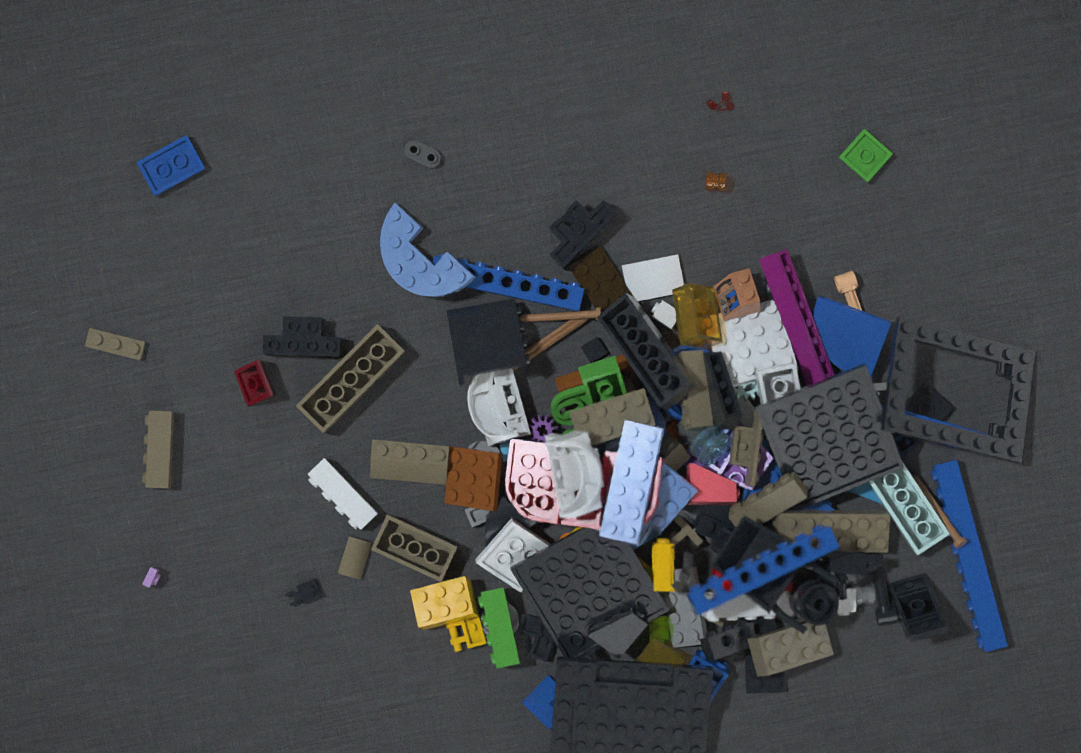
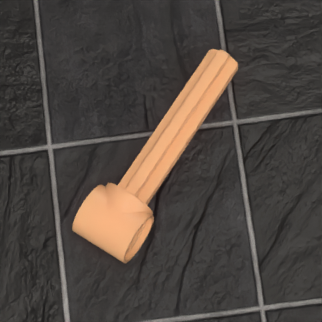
(846, 284)

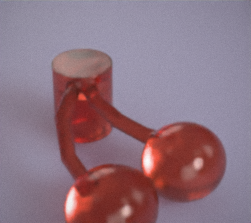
(725, 97)

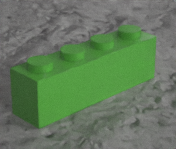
(500, 627)

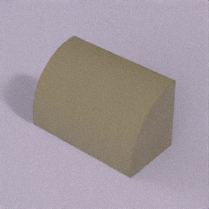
(354, 557)

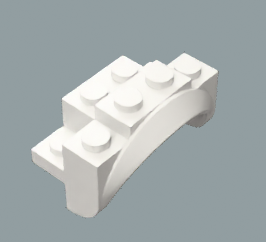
(496, 404)
(575, 467)

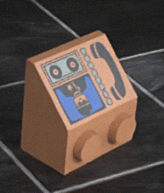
(737, 295)

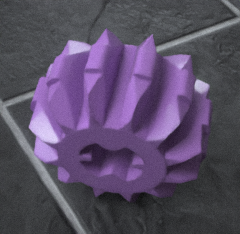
(538, 424)

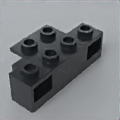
(578, 229)
(302, 338)

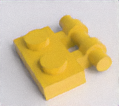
(472, 632)

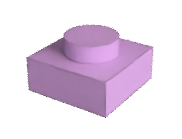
(152, 577)

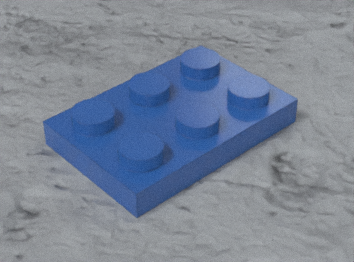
(170, 165)

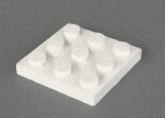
(507, 549)

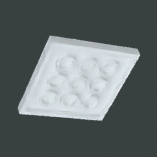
(754, 343)

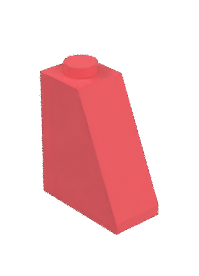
(711, 487)

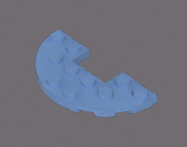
(410, 266)

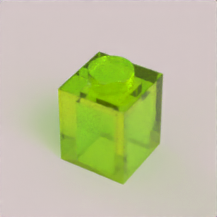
(659, 629)

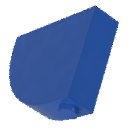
(850, 334)

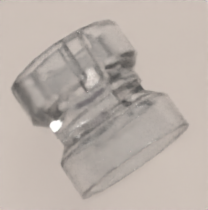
(865, 594)

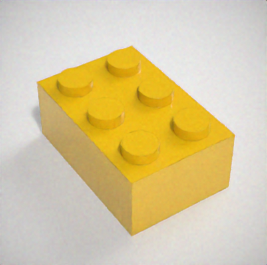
(444, 603)

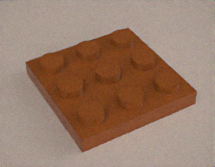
(473, 478)

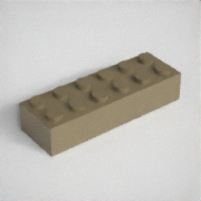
(350, 379)
(852, 528)

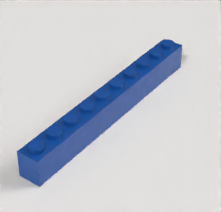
(969, 557)

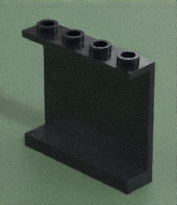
(487, 338)

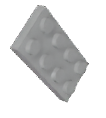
(684, 625)

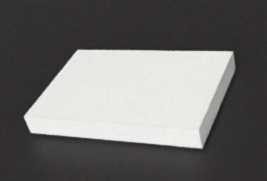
(653, 277)

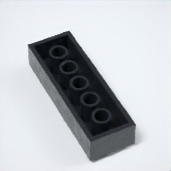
(647, 351)

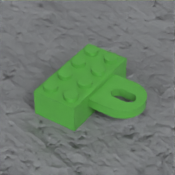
(600, 382)

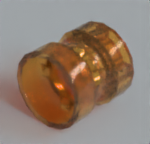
(715, 181)

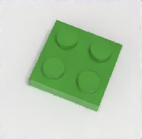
(865, 155)

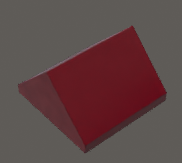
(254, 382)

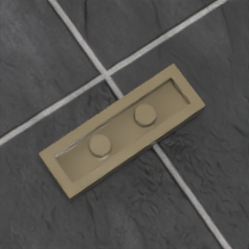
(115, 344)

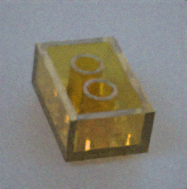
(697, 315)

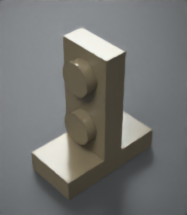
(676, 536)

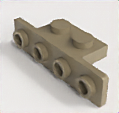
(746, 449)

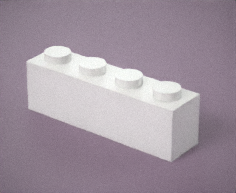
(339, 490)

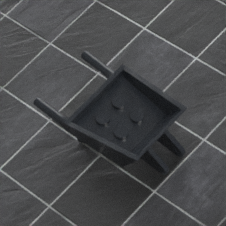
(748, 542)

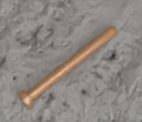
(561, 316)
(959, 542)

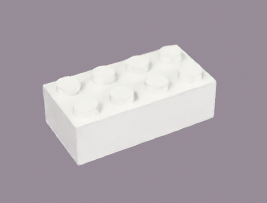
(776, 381)

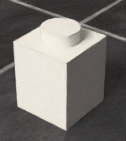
(664, 314)

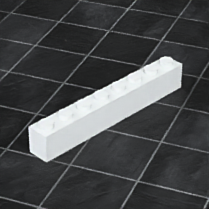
(744, 607)

